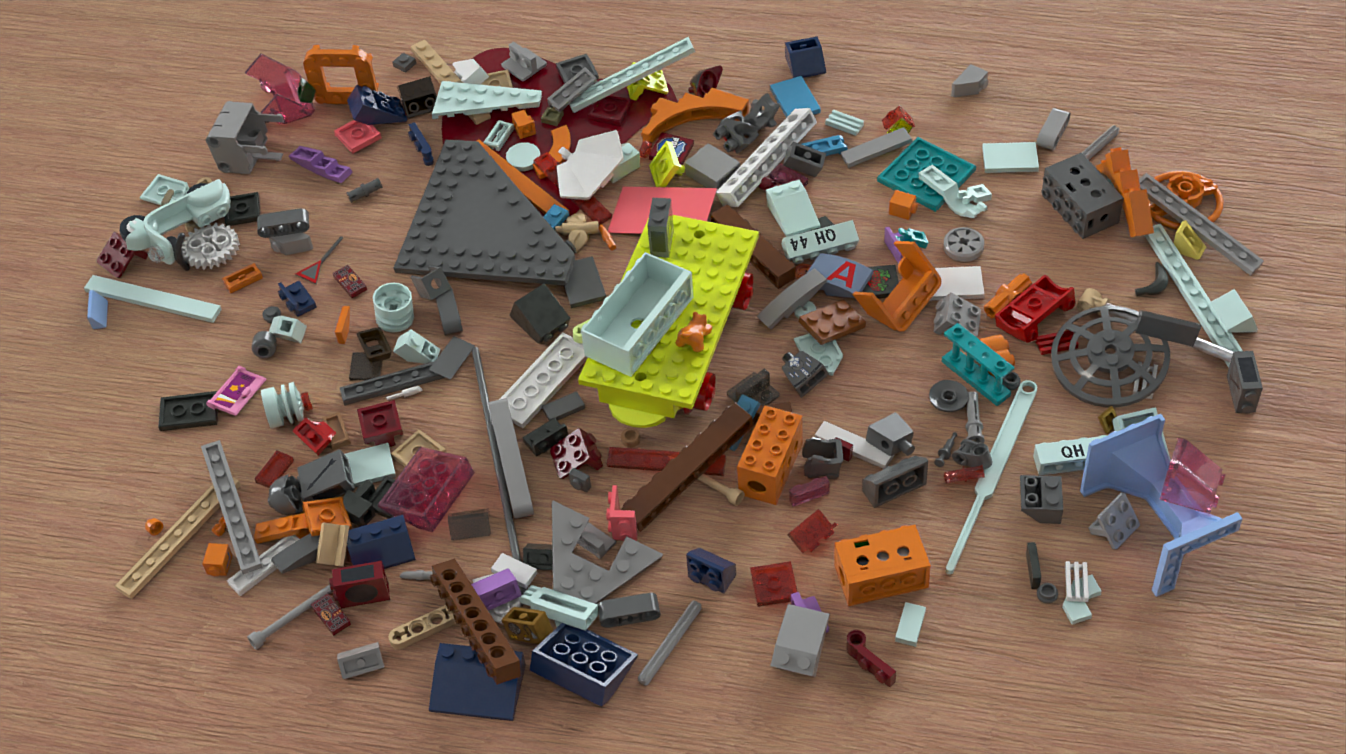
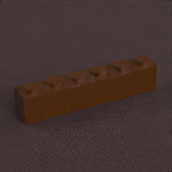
(765, 256)

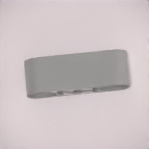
(1053, 129)

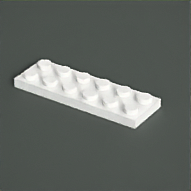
(544, 378)

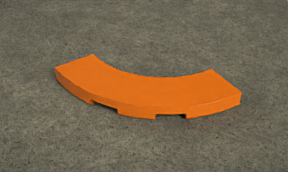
(561, 138)

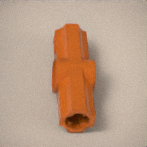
(1007, 294)

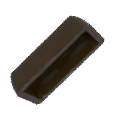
(383, 346)

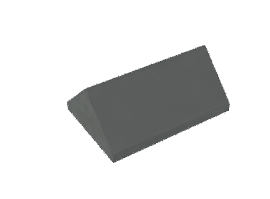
(1167, 328)

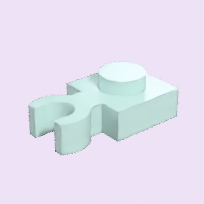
(975, 193)

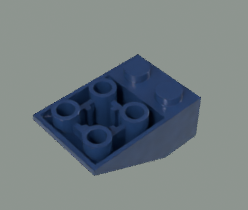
(375, 107)

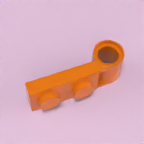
(281, 528)

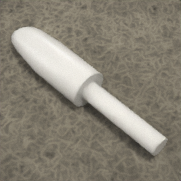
(407, 392)

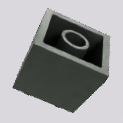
(540, 314)

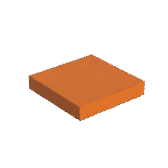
(325, 511)

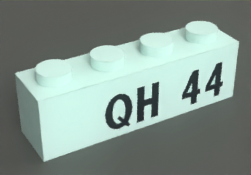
(823, 240)
(1062, 455)

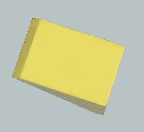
(1188, 242)

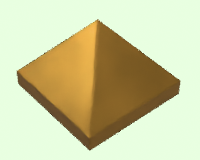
(1106, 419)

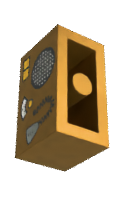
(527, 625)

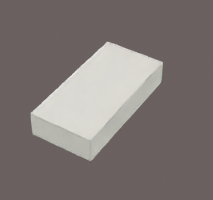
(522, 572)

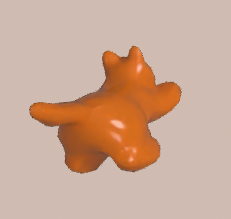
(694, 333)

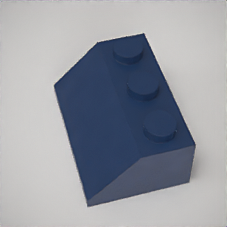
(381, 541)

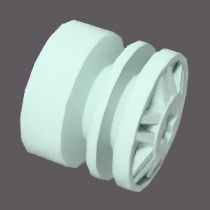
(393, 307)
(282, 405)

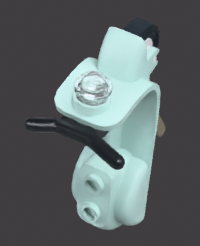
(201, 204)

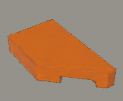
(342, 327)

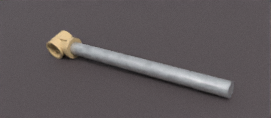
(1092, 298)

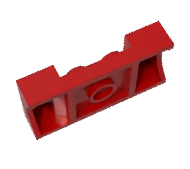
(1032, 307)

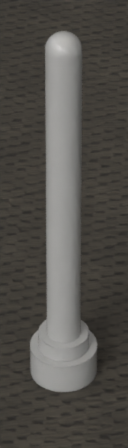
(258, 638)

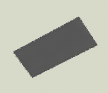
(451, 357)

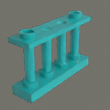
(971, 372)

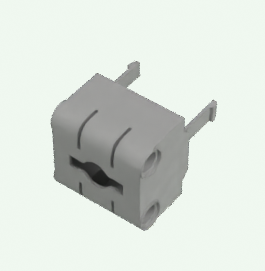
(240, 137)

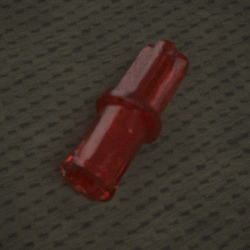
(964, 474)

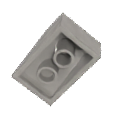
(800, 640)

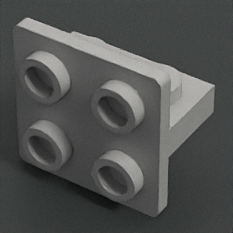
(522, 62)
(1116, 521)

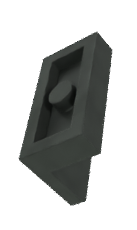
(538, 556)

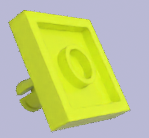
(665, 165)

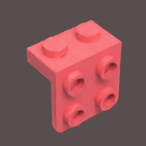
(620, 522)

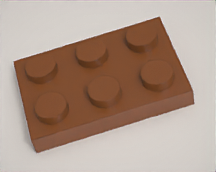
(832, 322)

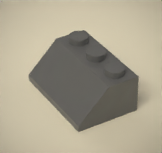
(895, 480)

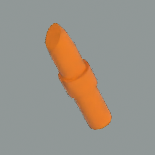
(607, 237)

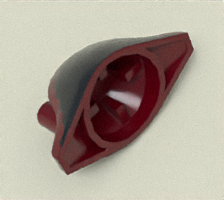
(705, 80)

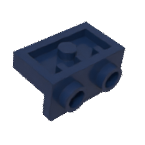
(296, 298)

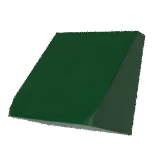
(305, 91)

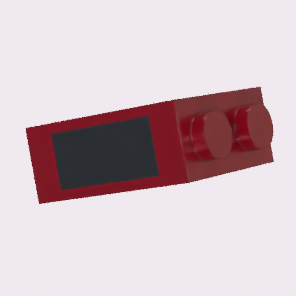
(360, 584)

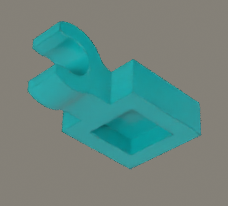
(914, 236)

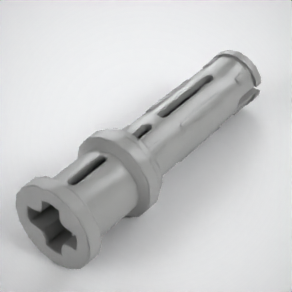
(974, 425)

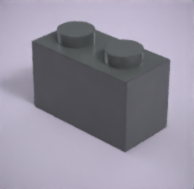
(804, 159)

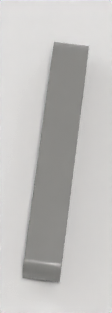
(510, 458)

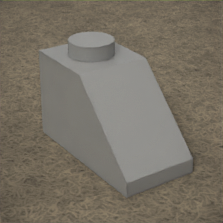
(970, 82)
(291, 243)

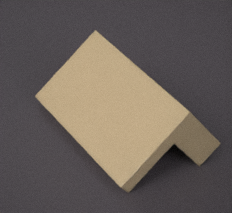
(332, 544)

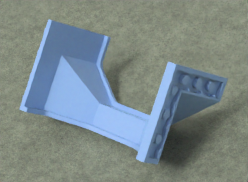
(1137, 465)

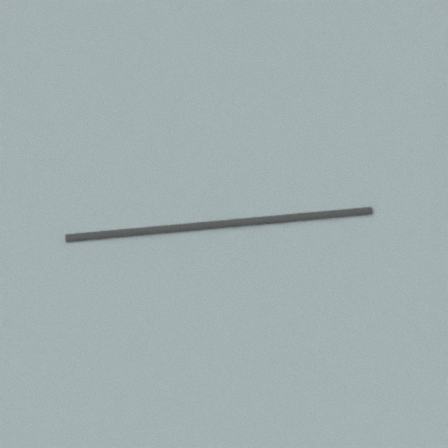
(496, 459)

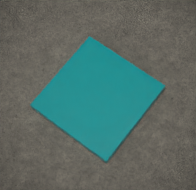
(920, 154)

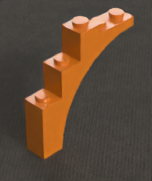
(689, 108)
(1126, 182)

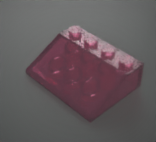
(427, 488)

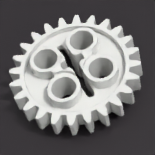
(210, 246)

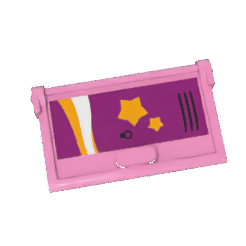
(231, 394)

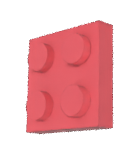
(357, 135)

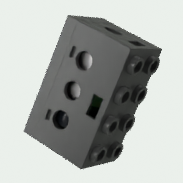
(1082, 195)

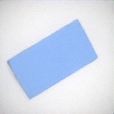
(97, 310)

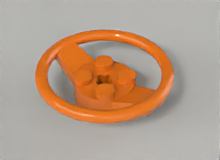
(1191, 189)

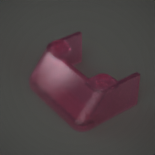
(283, 84)

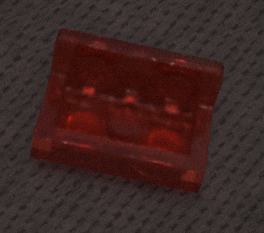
(811, 531)

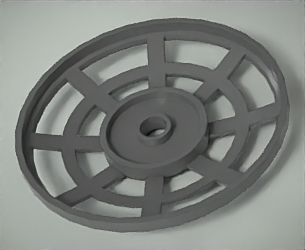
(1106, 362)

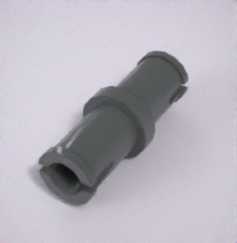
(364, 190)

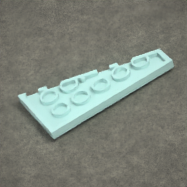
(479, 99)

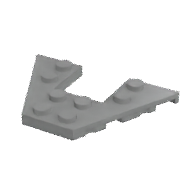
(583, 578)

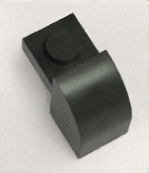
(357, 504)

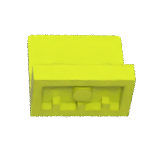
(654, 82)

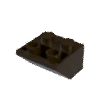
(417, 96)

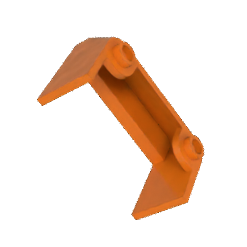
(911, 294)

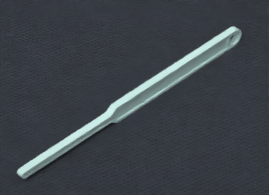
(1000, 453)

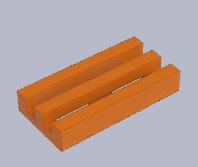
(240, 280)

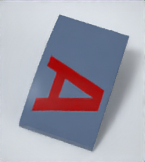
(842, 275)

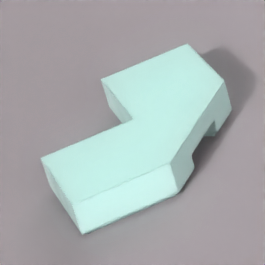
(1079, 611)

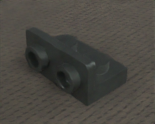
(545, 437)

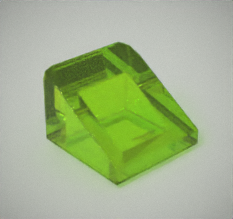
(900, 124)

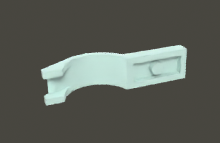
(949, 190)

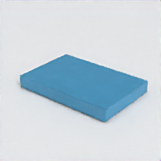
(794, 95)

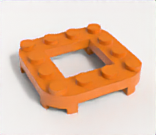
(318, 58)

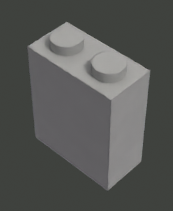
(711, 167)

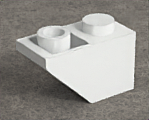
(470, 72)

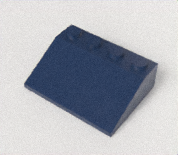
(582, 662)
(465, 689)

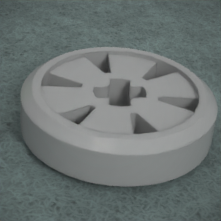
(963, 244)

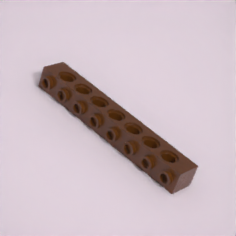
(475, 622)

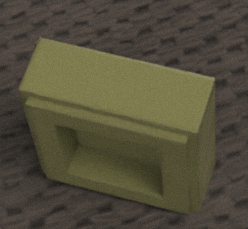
(552, 116)

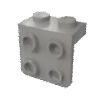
(956, 310)

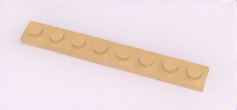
(441, 71)
(170, 543)

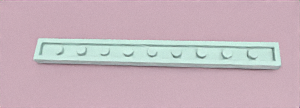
(1190, 288)

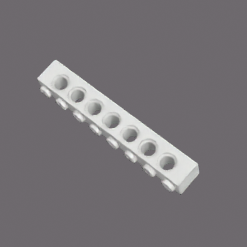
(765, 157)

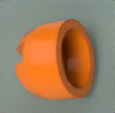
(156, 526)

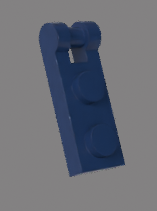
(420, 144)

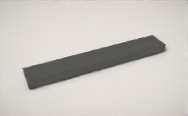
(388, 383)

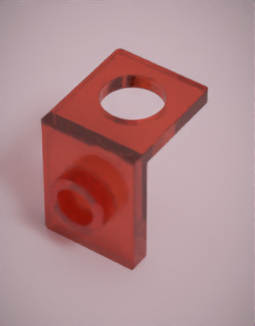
(895, 115)

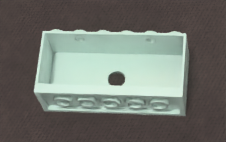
(650, 293)

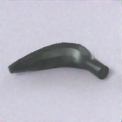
(1159, 284)

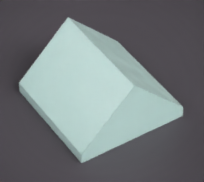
(1233, 313)

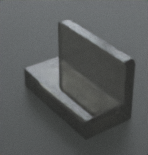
(469, 524)

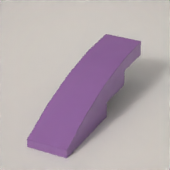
(319, 164)

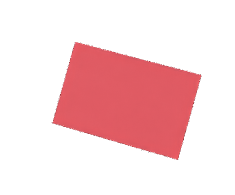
(635, 204)

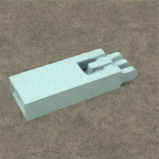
(561, 606)

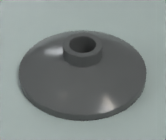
(948, 390)

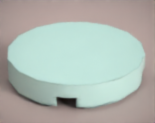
(522, 156)

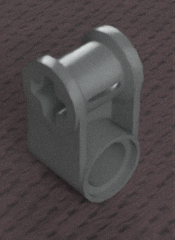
(973, 454)

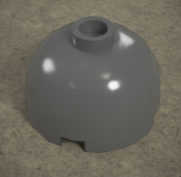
(285, 495)

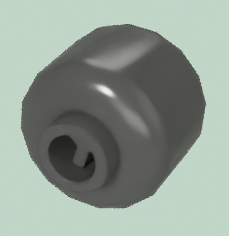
(264, 344)

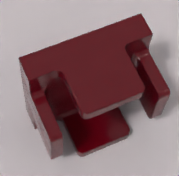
(380, 423)

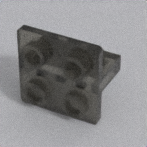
(756, 387)

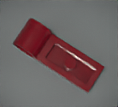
(868, 660)

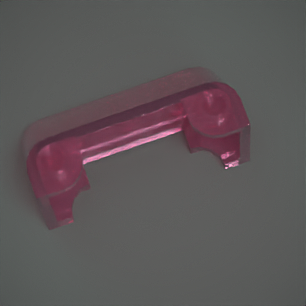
(1192, 479)

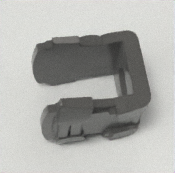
(816, 453)

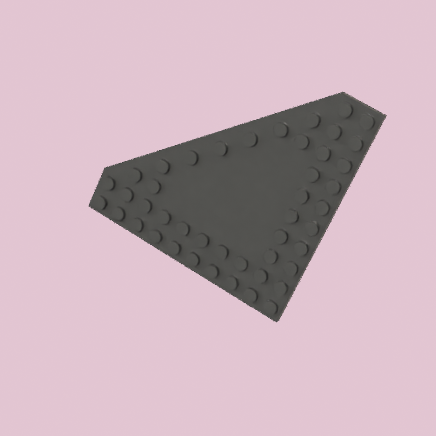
(481, 225)

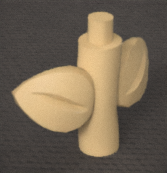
(577, 230)

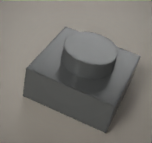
(404, 62)
(579, 480)

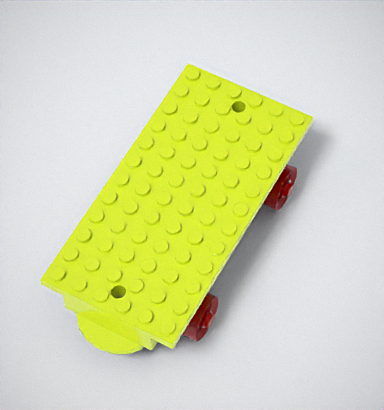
(673, 374)

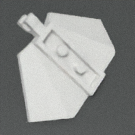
(589, 165)

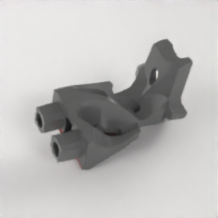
(757, 119)

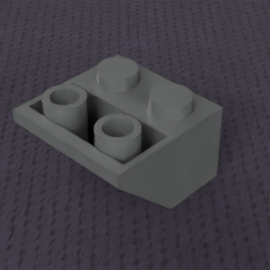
(1042, 498)

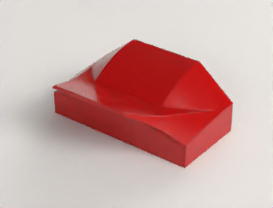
(314, 434)

